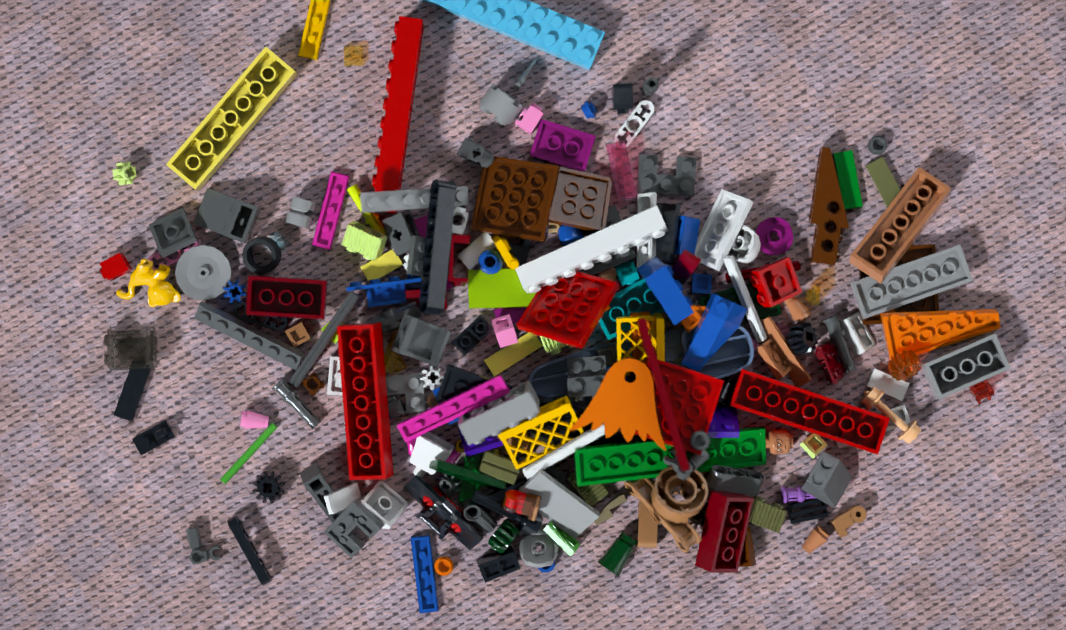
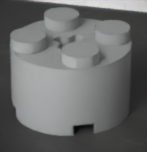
(500, 104)

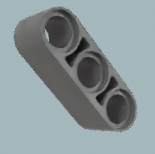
(734, 480)

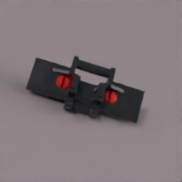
(436, 502)

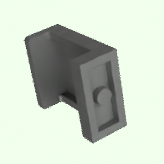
(421, 340)

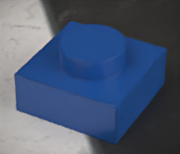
(701, 283)

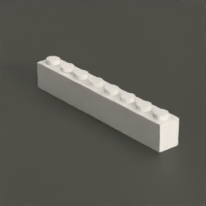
(591, 249)

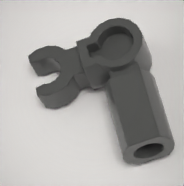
(694, 462)
(194, 541)

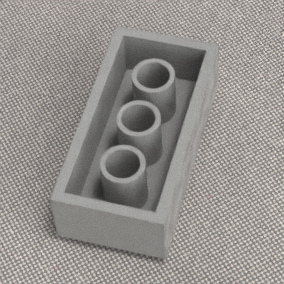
(965, 366)
(500, 413)

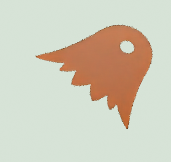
(624, 404)

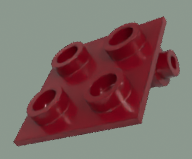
(834, 369)

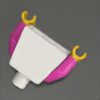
(430, 448)

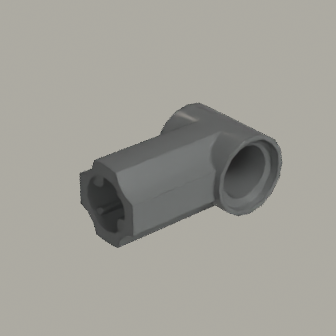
(479, 516)

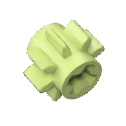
(124, 173)

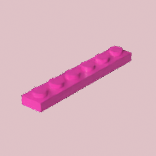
(453, 408)

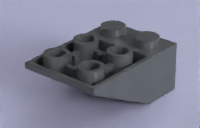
(227, 216)

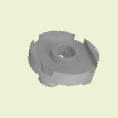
(535, 558)

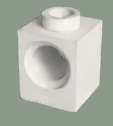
(459, 230)

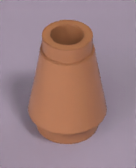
(797, 309)
(816, 538)

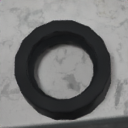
(248, 258)

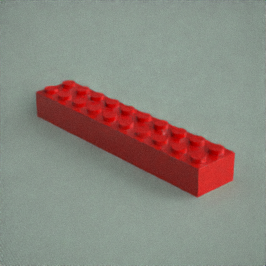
(398, 104)

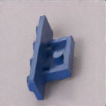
(385, 292)

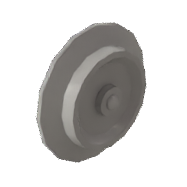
(203, 272)

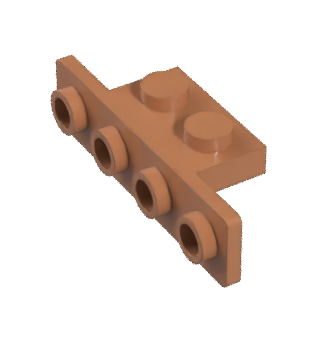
(780, 357)

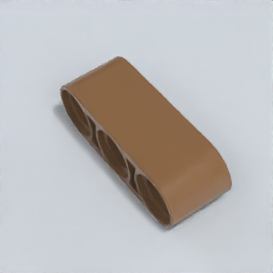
(646, 528)

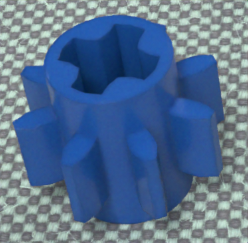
(236, 295)

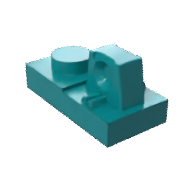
(627, 273)

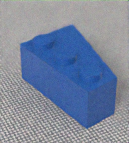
(666, 290)

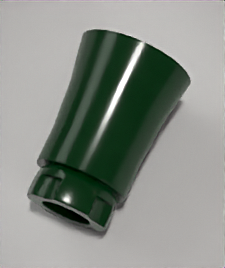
(618, 554)

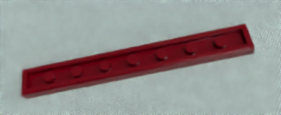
(662, 393)

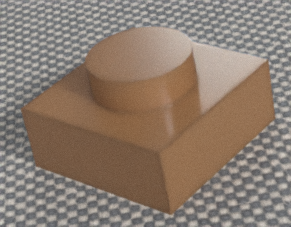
(298, 334)

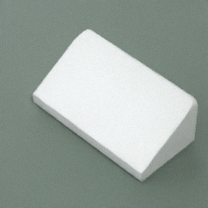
(857, 334)

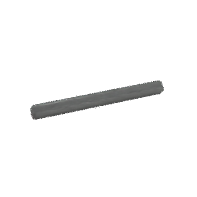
(324, 339)

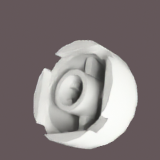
(746, 246)

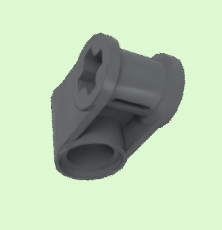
(475, 153)

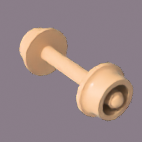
(908, 433)

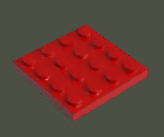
(568, 308)
(692, 402)

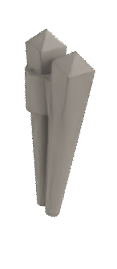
(522, 78)

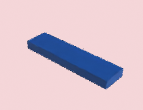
(424, 574)

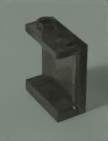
(131, 349)

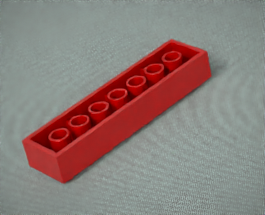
(365, 401)
(809, 411)

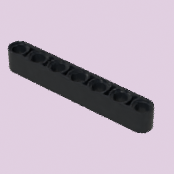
(437, 247)

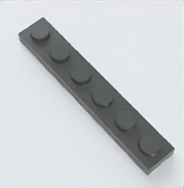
(249, 335)

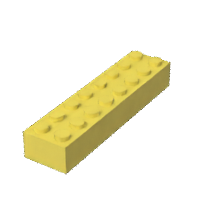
(232, 119)

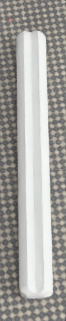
(745, 299)
(563, 451)

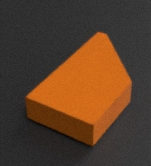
(692, 320)

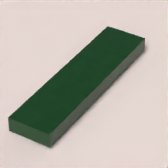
(467, 475)

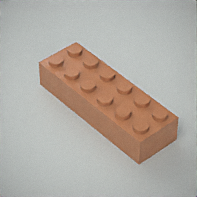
(899, 225)

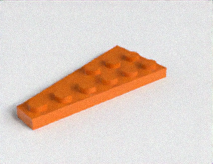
(935, 329)

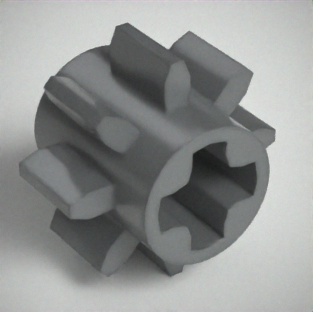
(449, 484)

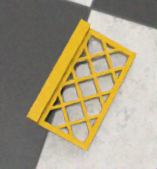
(656, 331)
(546, 413)

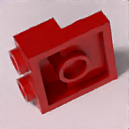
(775, 282)

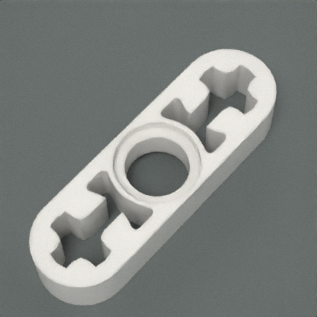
(646, 116)

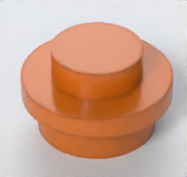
(443, 566)

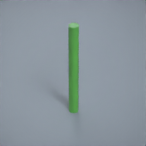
(248, 453)

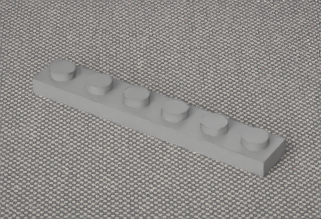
(405, 199)

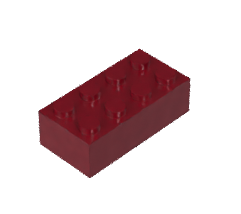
(286, 297)
(724, 532)

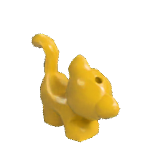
(159, 291)

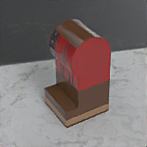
(522, 503)

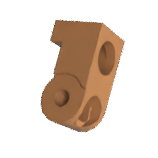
(848, 517)

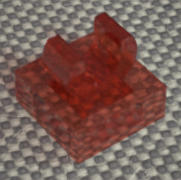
(981, 390)

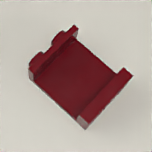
(462, 240)

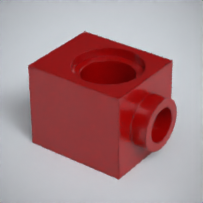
(115, 267)

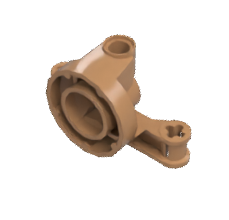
(667, 510)

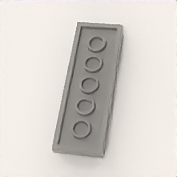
(912, 282)

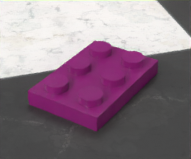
(562, 145)

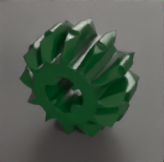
(503, 536)

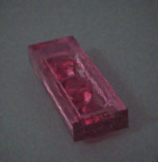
(621, 170)

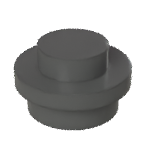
(877, 145)

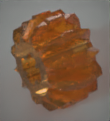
(904, 365)

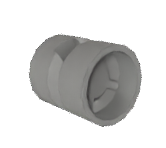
(301, 212)

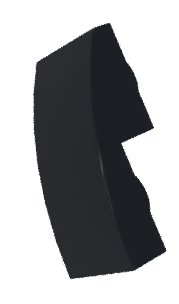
(472, 335)

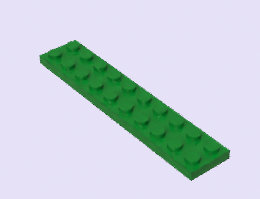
(645, 458)

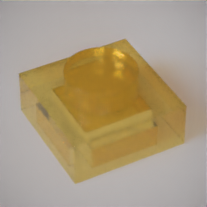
(813, 295)

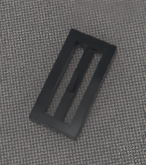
(807, 518)

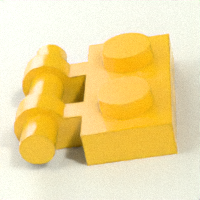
(503, 248)

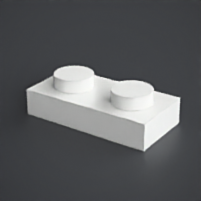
(334, 378)

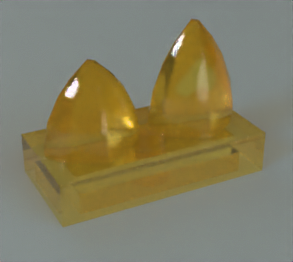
(393, 362)

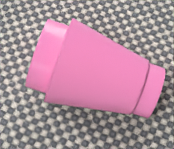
(253, 420)

